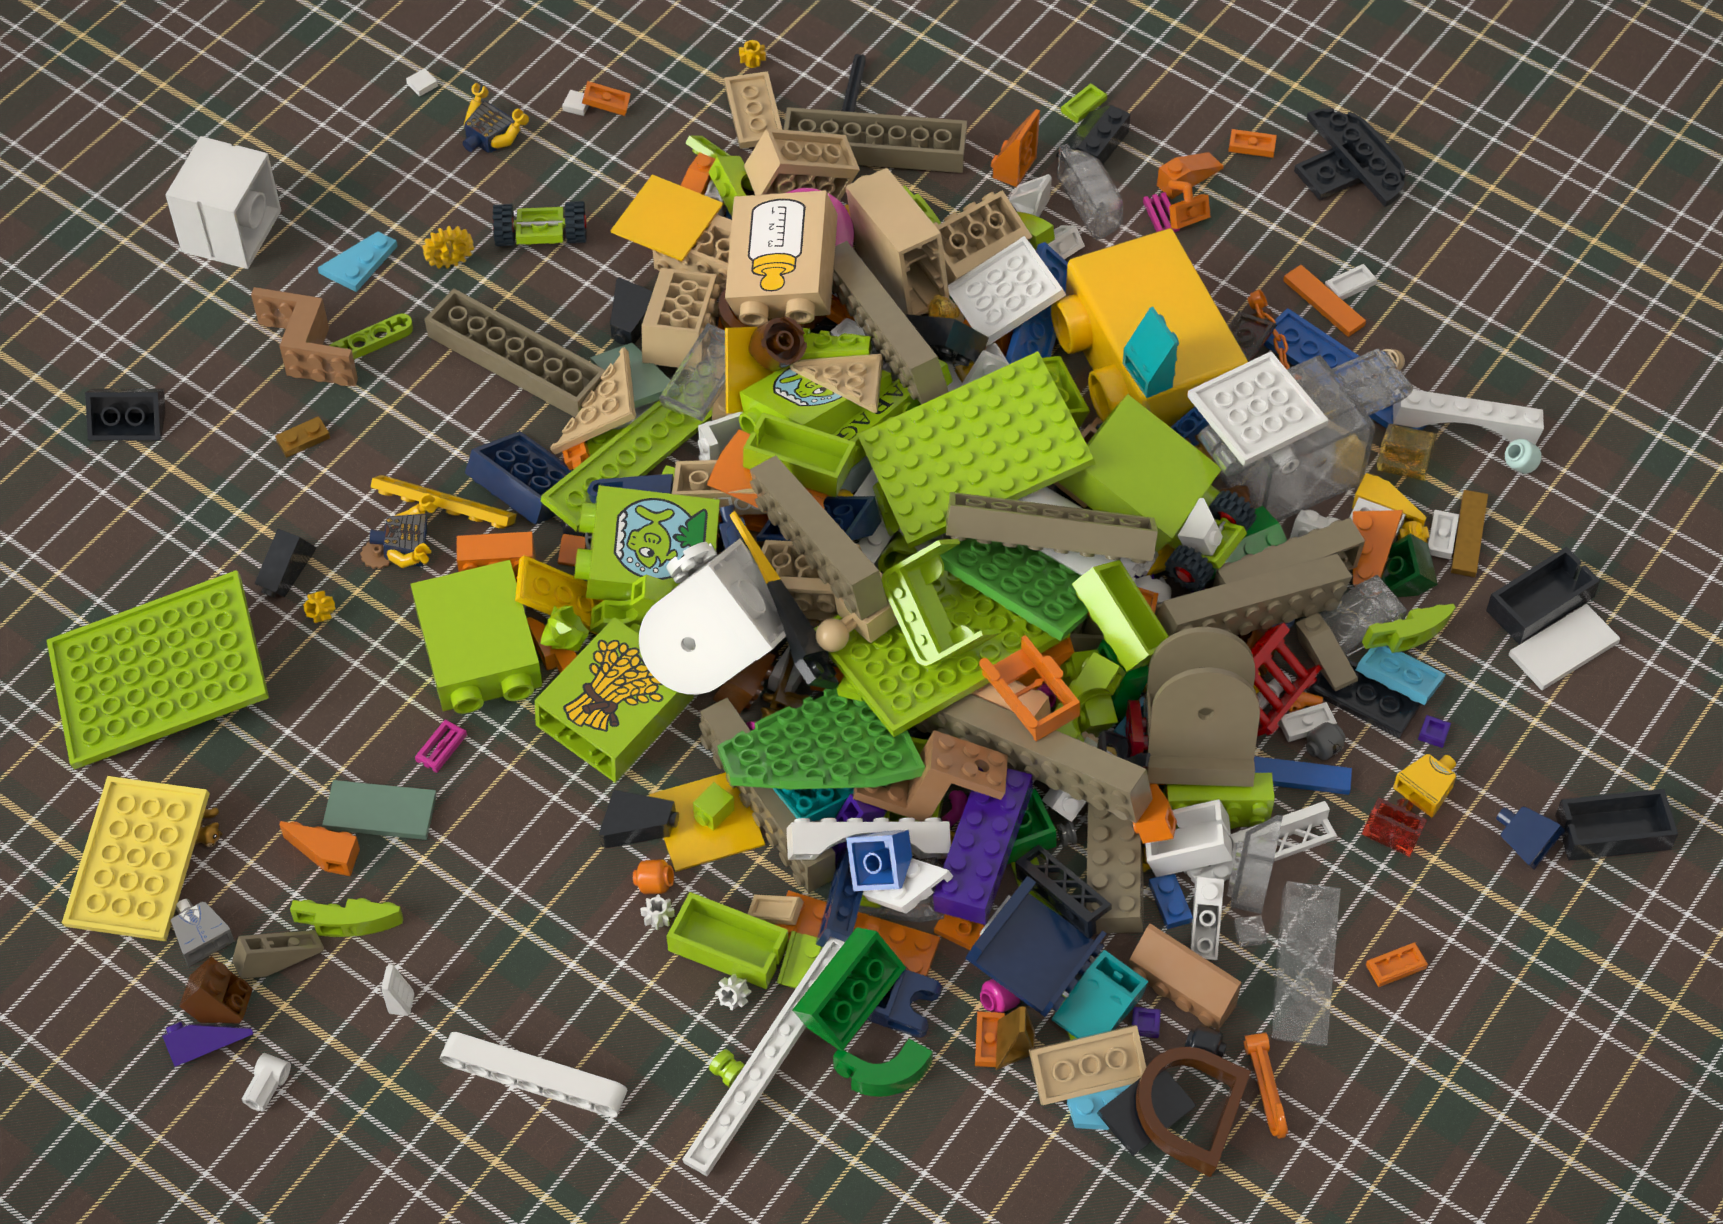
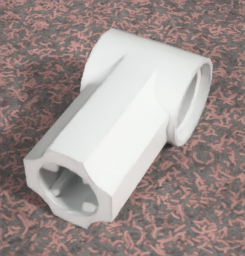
(268, 1074)

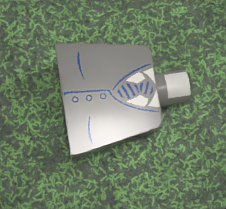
(199, 931)

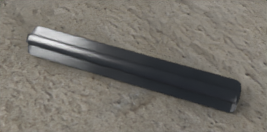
(854, 83)

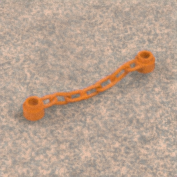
(1258, 301)

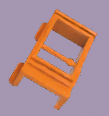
(1017, 666)

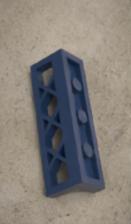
(841, 904)

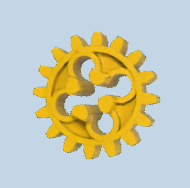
(458, 242)

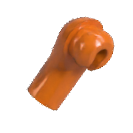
(1304, 700)

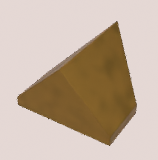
(1014, 1037)

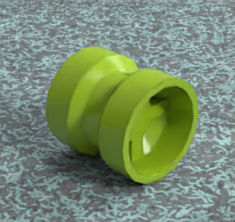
(726, 1067)

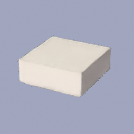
(422, 82)
(574, 104)

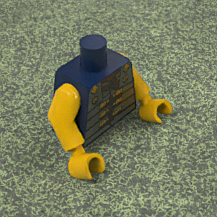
(489, 126)
(406, 535)

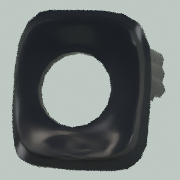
(1123, 748)

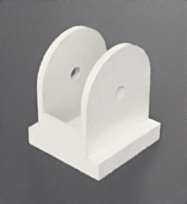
(711, 624)

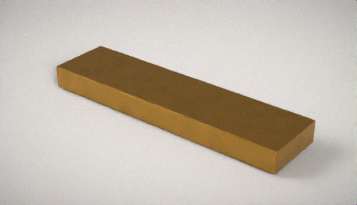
(1469, 533)

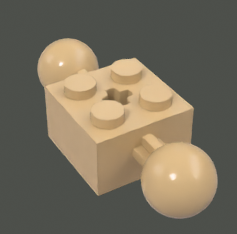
(834, 633)

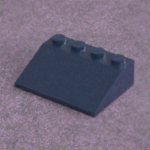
(517, 473)
(854, 514)

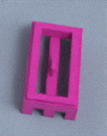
(1157, 201)
(447, 752)

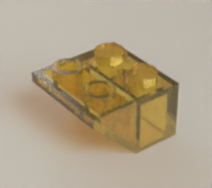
(1406, 451)

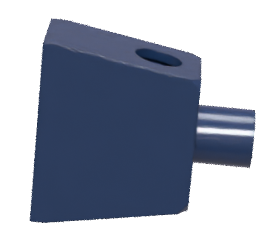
(1529, 833)

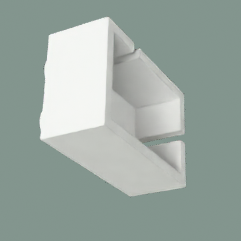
(1197, 843)

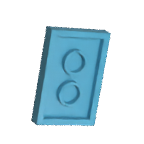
(1401, 673)

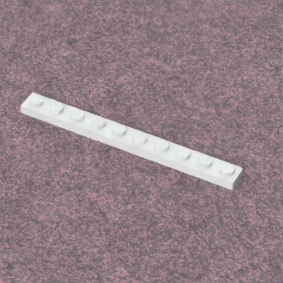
(755, 1074)

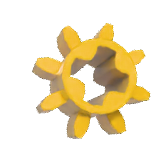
(752, 54)
(1415, 529)
(319, 606)

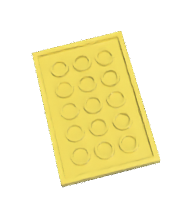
(136, 858)

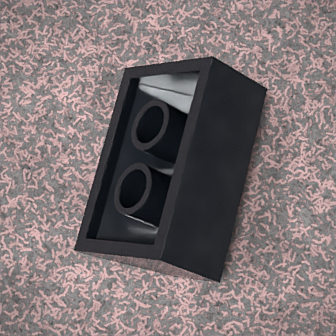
(1100, 132)
(125, 414)

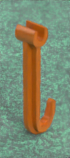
(1258, 1047)

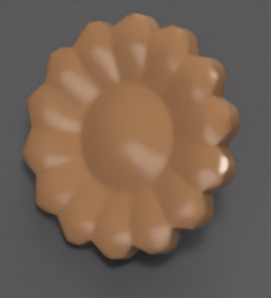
(374, 556)

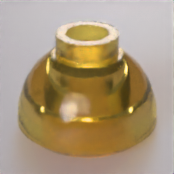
(943, 307)

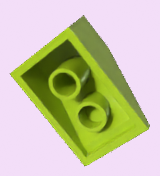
(1067, 389)

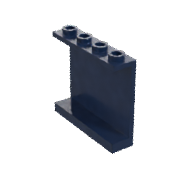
(1033, 951)

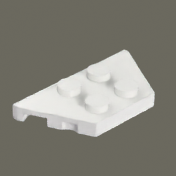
(916, 887)

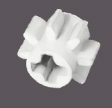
(657, 912)
(733, 992)

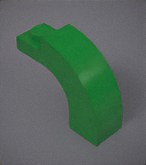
(887, 1077)

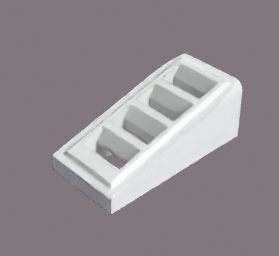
(397, 992)

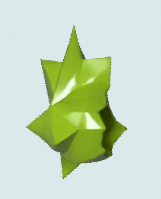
(564, 630)

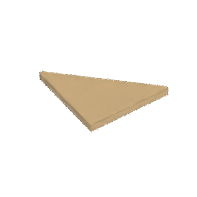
(848, 376)
(604, 408)

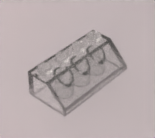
(1254, 866)

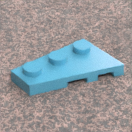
(359, 262)
(1085, 1108)

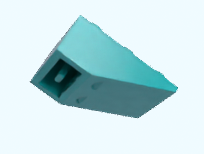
(1152, 354)
(814, 803)
(1101, 997)

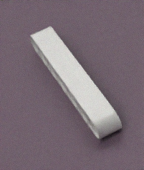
(533, 1074)

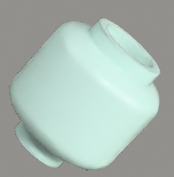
(1523, 456)

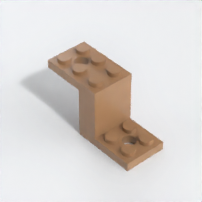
(304, 337)
(945, 762)

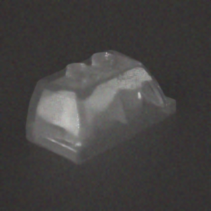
(1090, 191)
(699, 377)

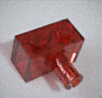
(1394, 825)

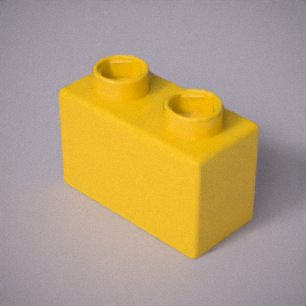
(1108, 300)

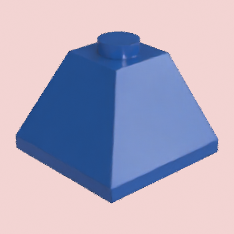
(879, 860)

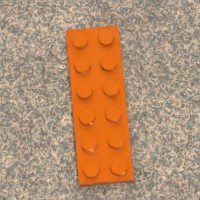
(911, 946)

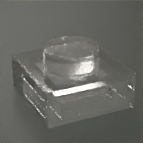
(1250, 931)

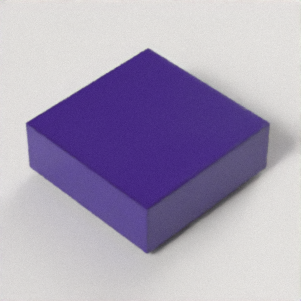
(1434, 731)
(1147, 1021)

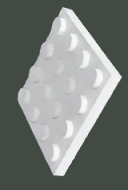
(1005, 290)
(1257, 408)

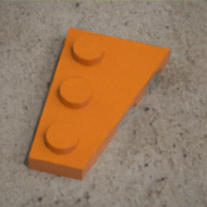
(1379, 532)

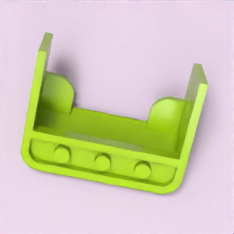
(921, 611)

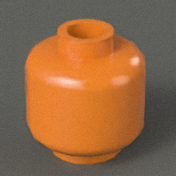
(653, 876)

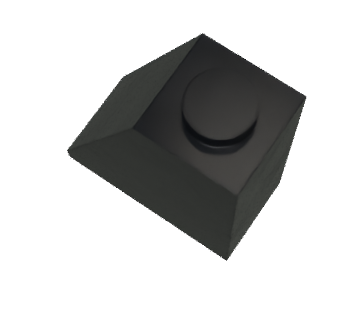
(628, 311)
(283, 563)
(636, 819)

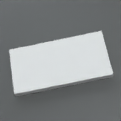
(1564, 647)

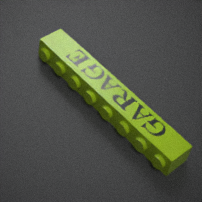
(891, 403)

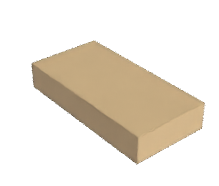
(776, 908)

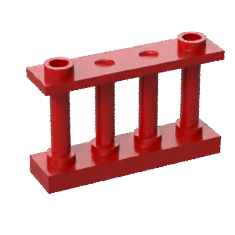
(1261, 652)

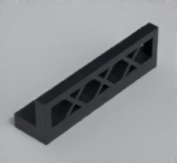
(1056, 897)

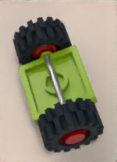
(539, 224)
(1233, 520)

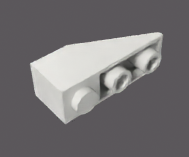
(1207, 916)

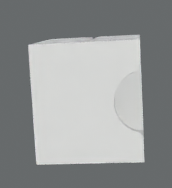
(223, 202)

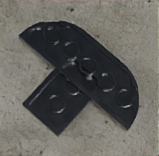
(1355, 157)

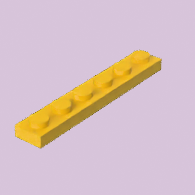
(453, 504)

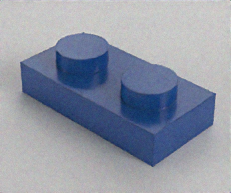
(1170, 901)

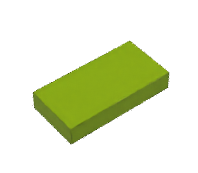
(1083, 103)

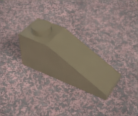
(1325, 651)
(270, 953)

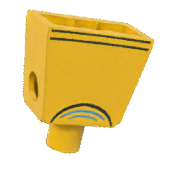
(1427, 782)

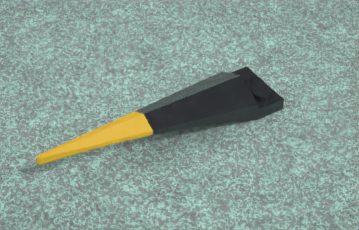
(806, 653)

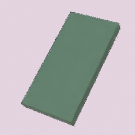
(647, 378)
(379, 809)

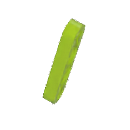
(373, 343)

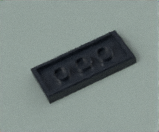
(1370, 702)

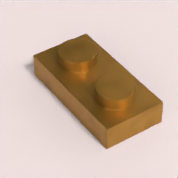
(302, 437)

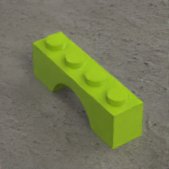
(728, 176)
(644, 594)
(1097, 678)

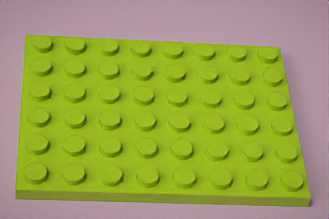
(982, 439)
(156, 669)
(907, 692)

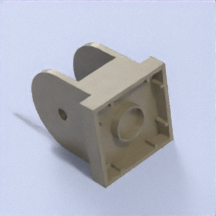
(1204, 717)

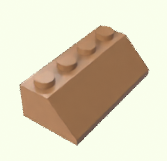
(1185, 977)

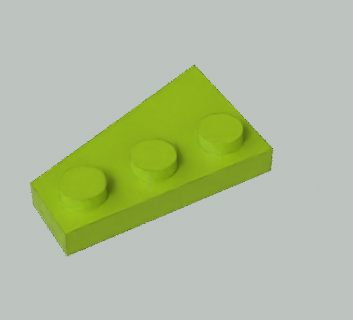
(828, 346)

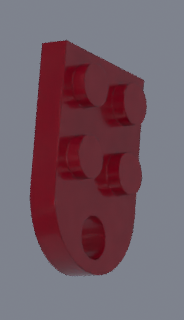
(1135, 728)

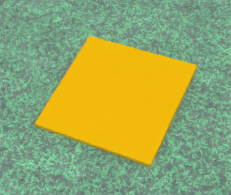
(667, 217)
(740, 366)
(698, 844)

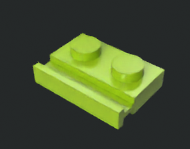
(798, 959)

